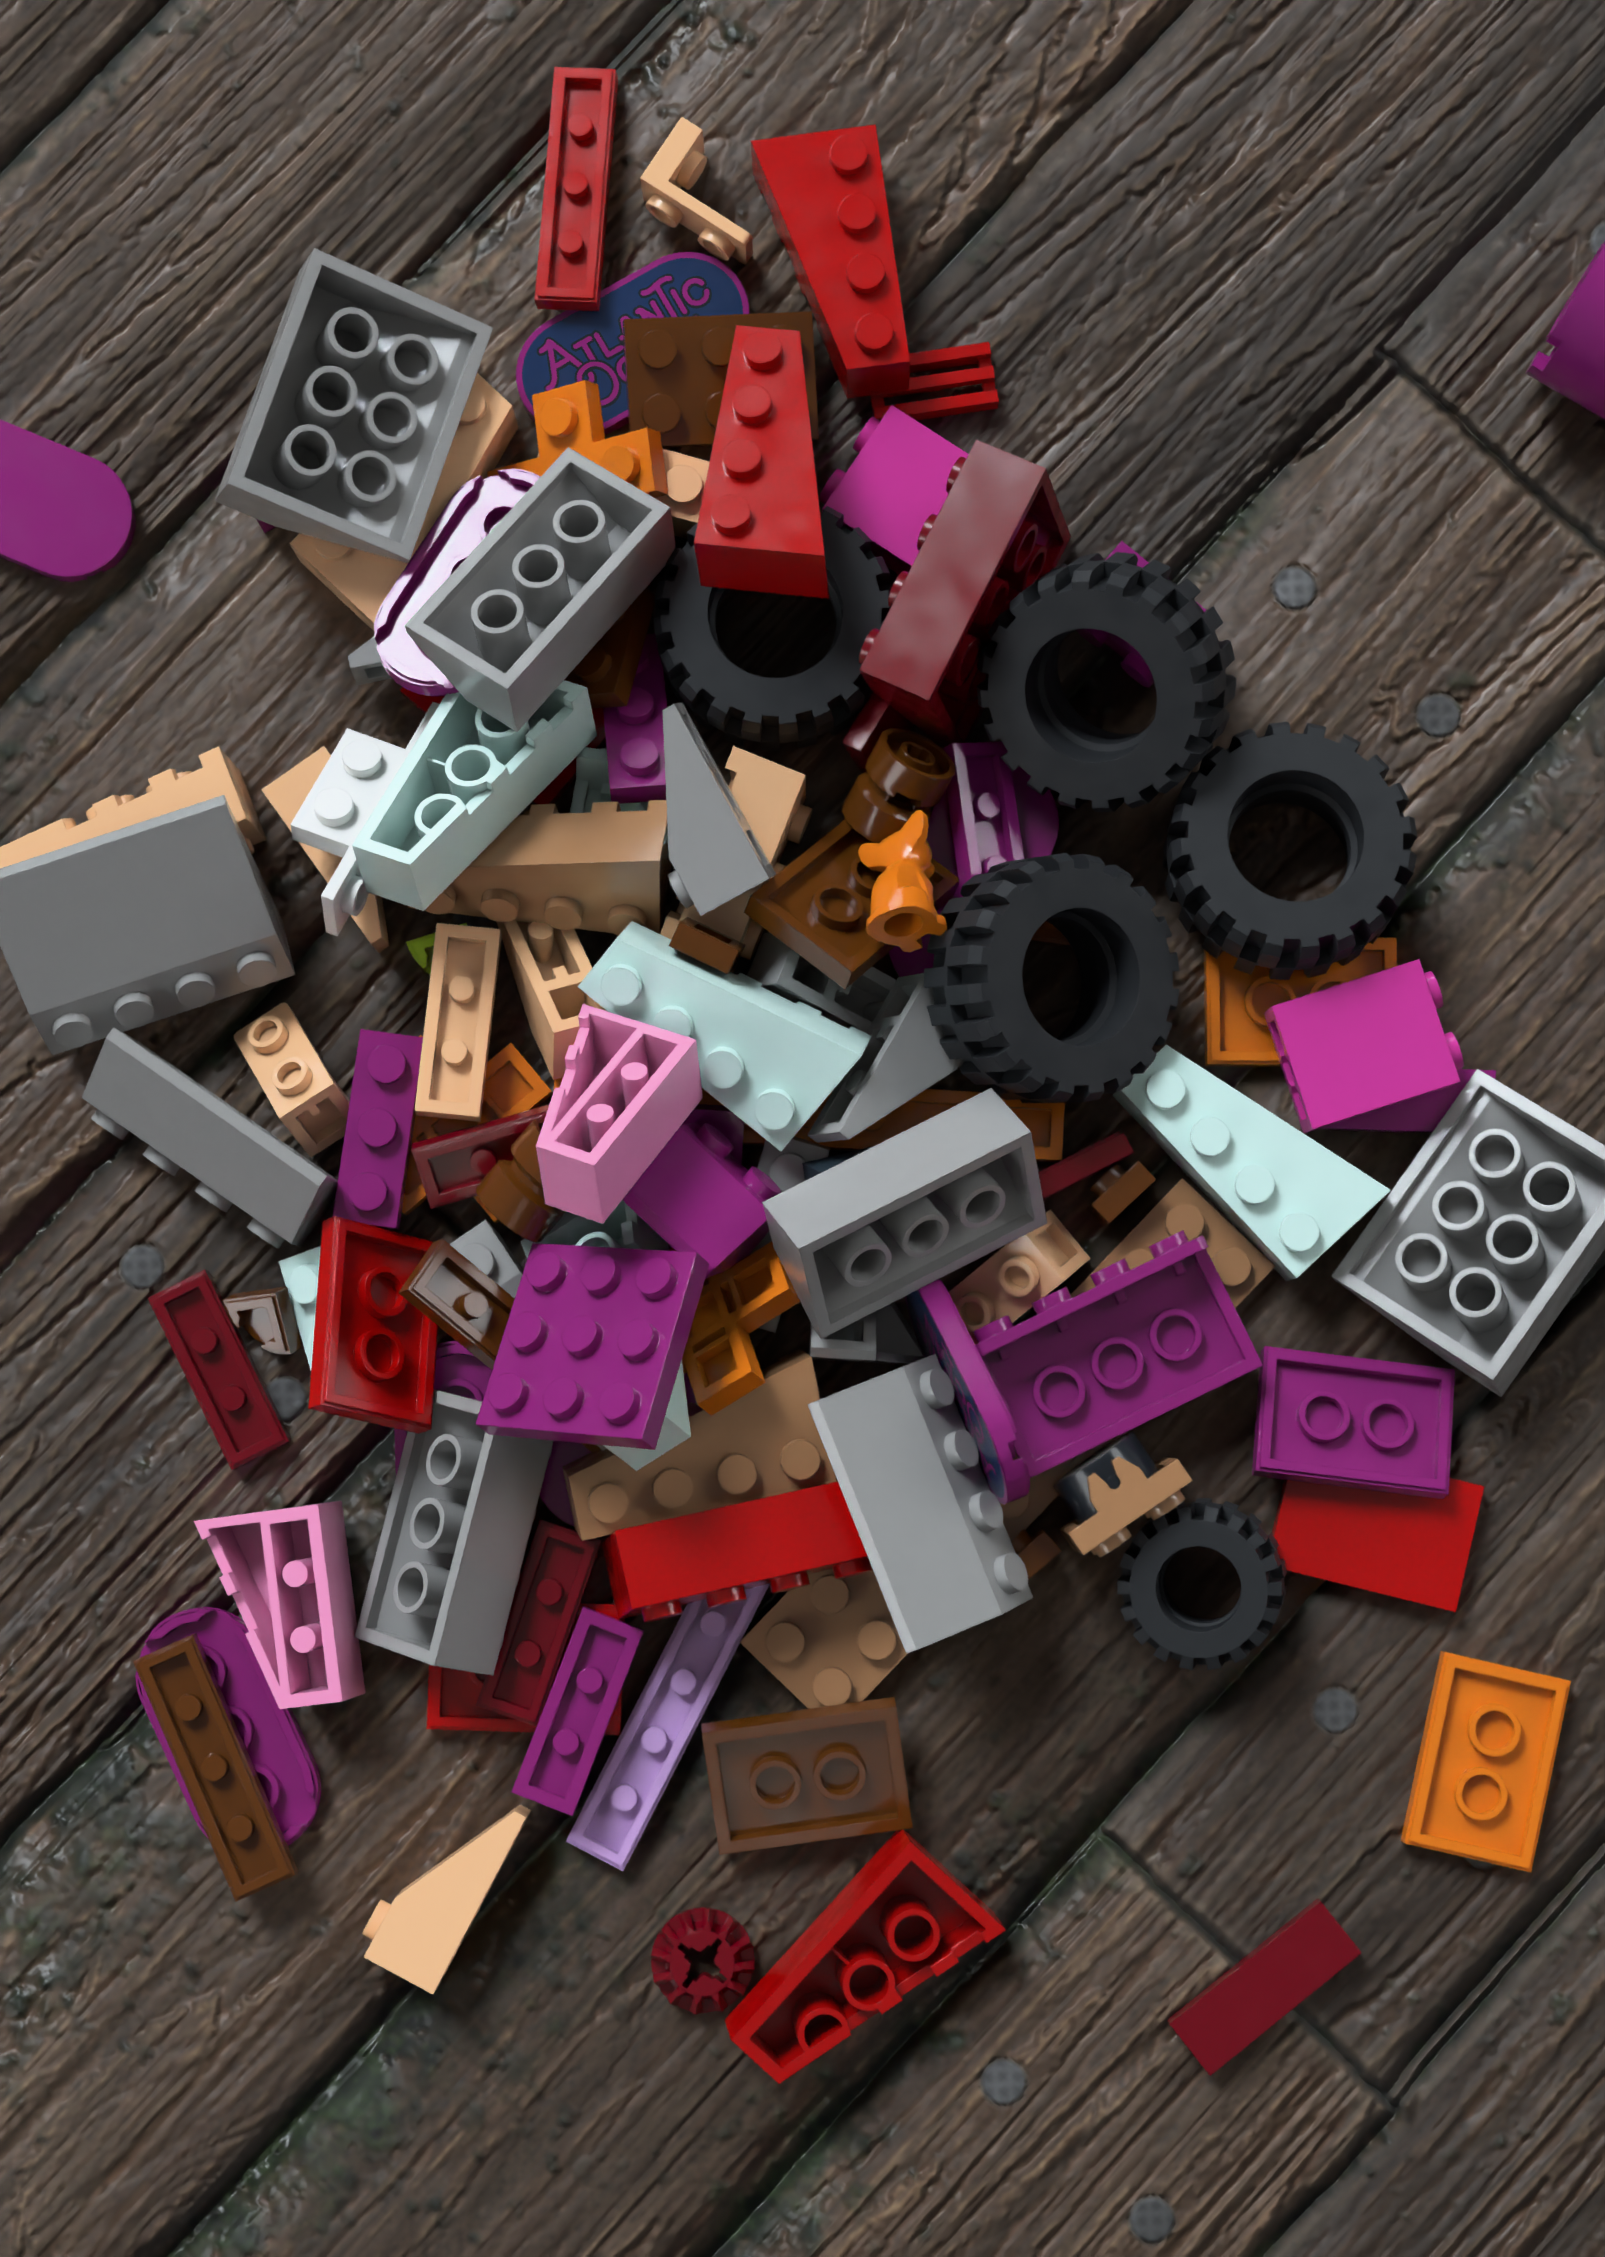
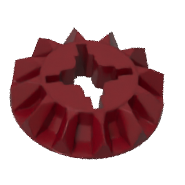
(699, 1929)

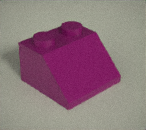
(703, 1197)

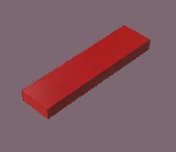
(576, 189)

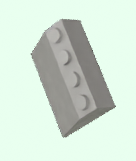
(354, 410)
(139, 925)
(1485, 1233)

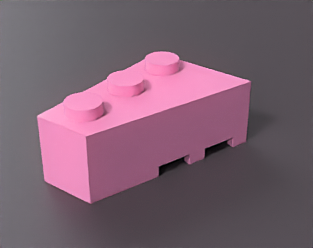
(614, 1110)
(295, 1598)

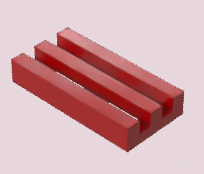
(951, 405)

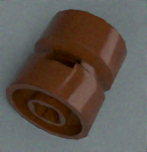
(901, 777)
(515, 1189)

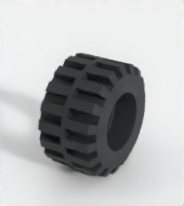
(1166, 1625)

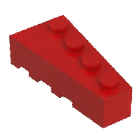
(838, 234)
(760, 489)
(732, 1550)
(860, 1956)

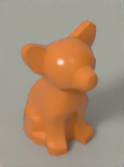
(903, 894)

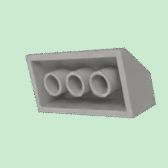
(544, 587)
(209, 1140)
(907, 1211)
(921, 1503)
(453, 1540)

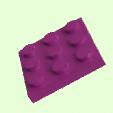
(593, 1345)

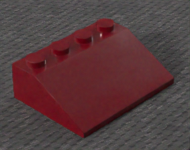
(973, 558)

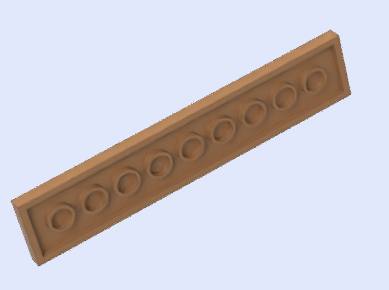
(837, 1634)

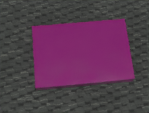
(1353, 1422)

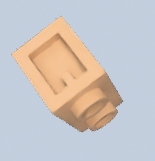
(680, 165)
(294, 1078)
(1018, 1275)

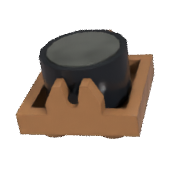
(1114, 1491)

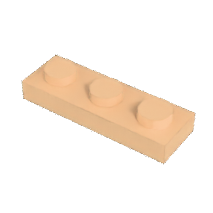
(458, 1022)

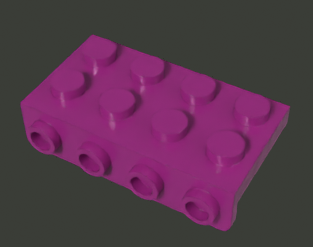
(1116, 1352)

